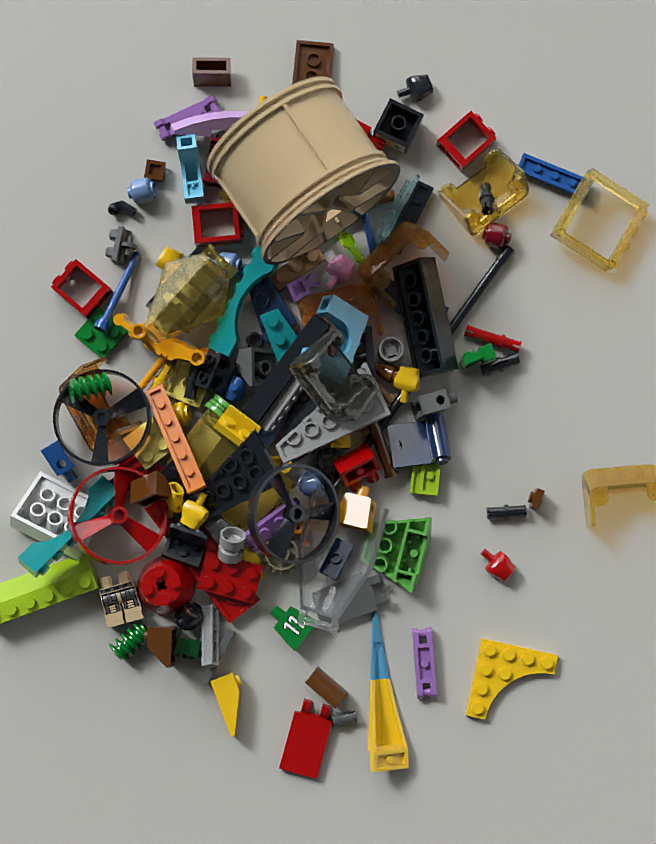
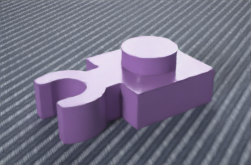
(300, 288)

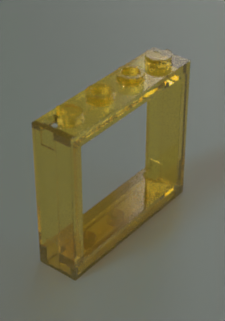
(574, 204)

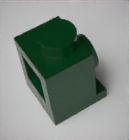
(188, 647)

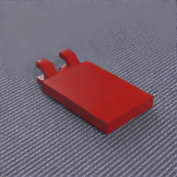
(306, 741)

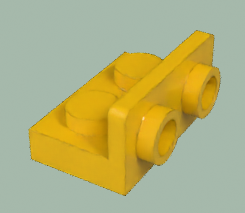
(235, 425)

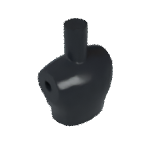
(417, 87)

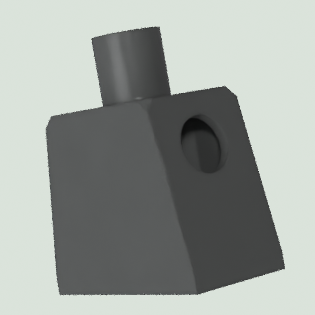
(427, 403)

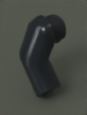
(121, 207)

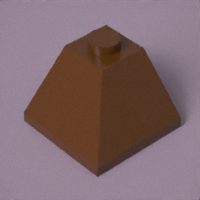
(162, 643)

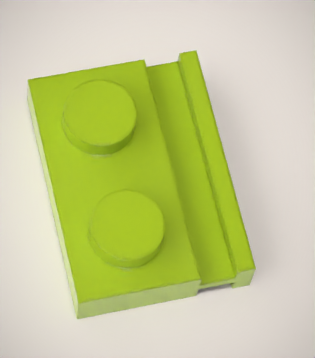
(425, 479)

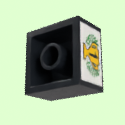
(398, 125)

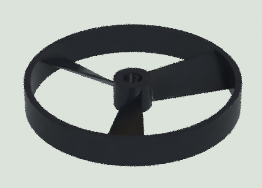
(103, 418)
(292, 515)

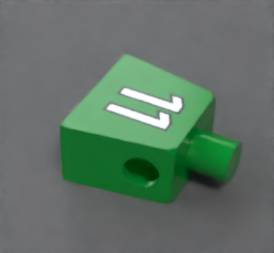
(288, 628)

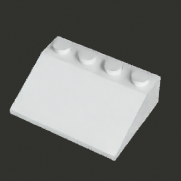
(45, 510)

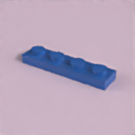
(550, 174)

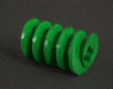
(89, 386)
(130, 642)

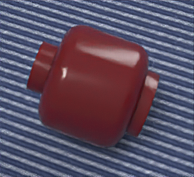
(496, 235)

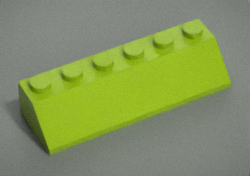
(60, 583)

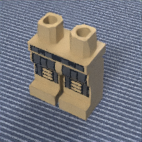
(115, 595)

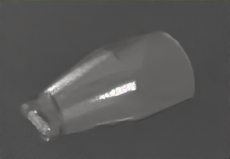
(322, 594)

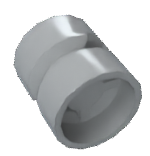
(390, 350)
(231, 545)

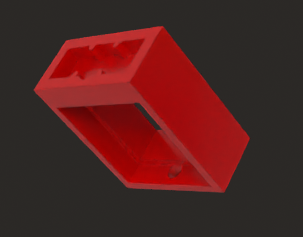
(453, 154)
(217, 240)
(97, 299)

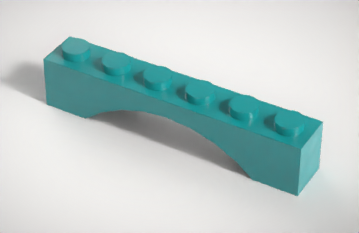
(226, 337)
(41, 554)

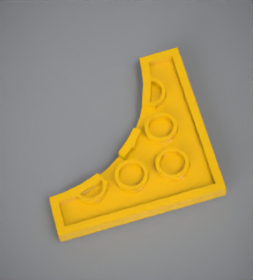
(498, 666)

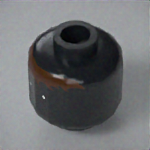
(189, 616)

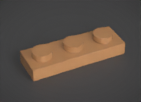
(296, 268)

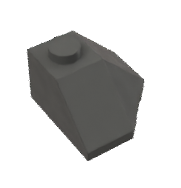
(255, 364)

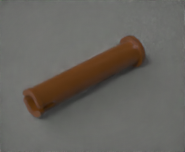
(382, 450)

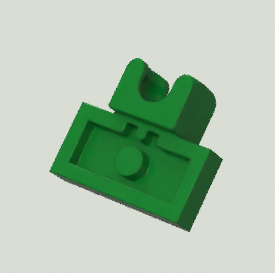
(484, 354)

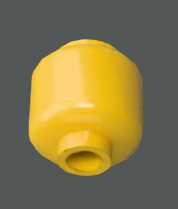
(182, 412)

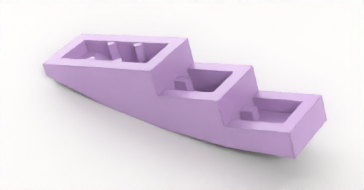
(203, 124)

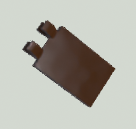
(312, 60)

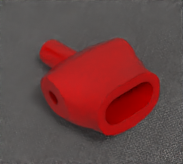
(498, 565)

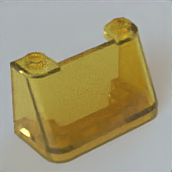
(508, 189)

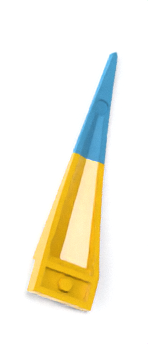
(385, 733)

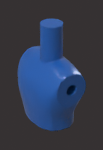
(235, 390)

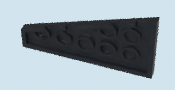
(236, 477)

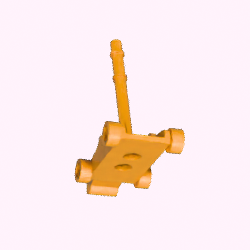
(166, 350)

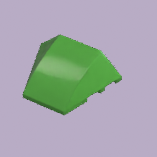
(404, 550)

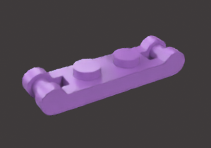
(194, 110)
(267, 526)
(424, 663)

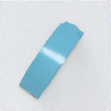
(190, 168)

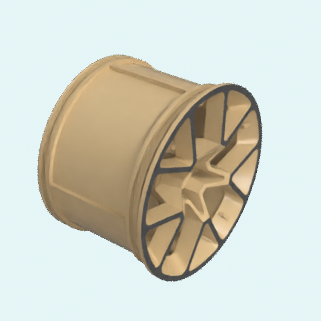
(300, 169)

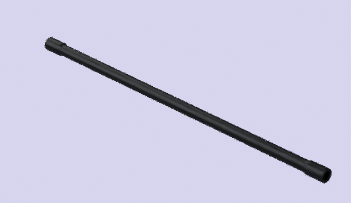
(500, 260)

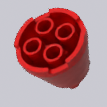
(179, 584)

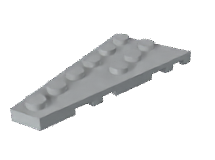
(319, 431)

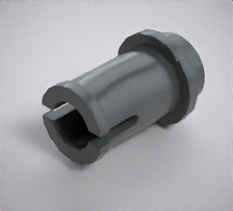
(344, 717)

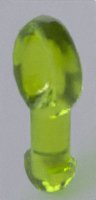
(348, 242)

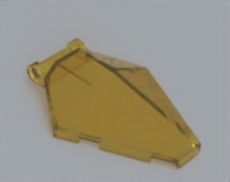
(189, 295)

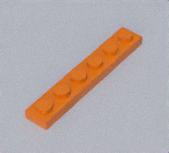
(175, 439)

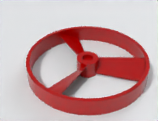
(117, 516)

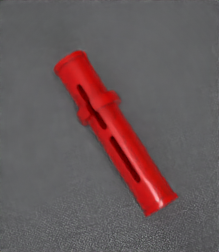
(494, 339)

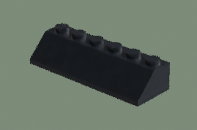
(425, 316)

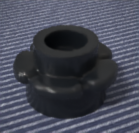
(255, 335)

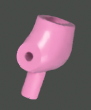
(340, 270)

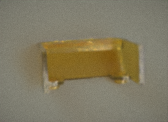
(600, 480)

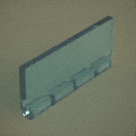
(396, 207)

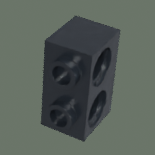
(215, 372)

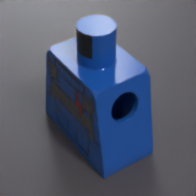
(55, 453)

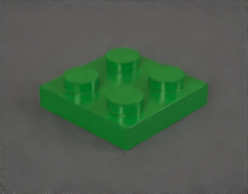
(99, 342)

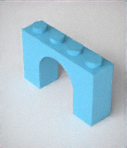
(346, 319)

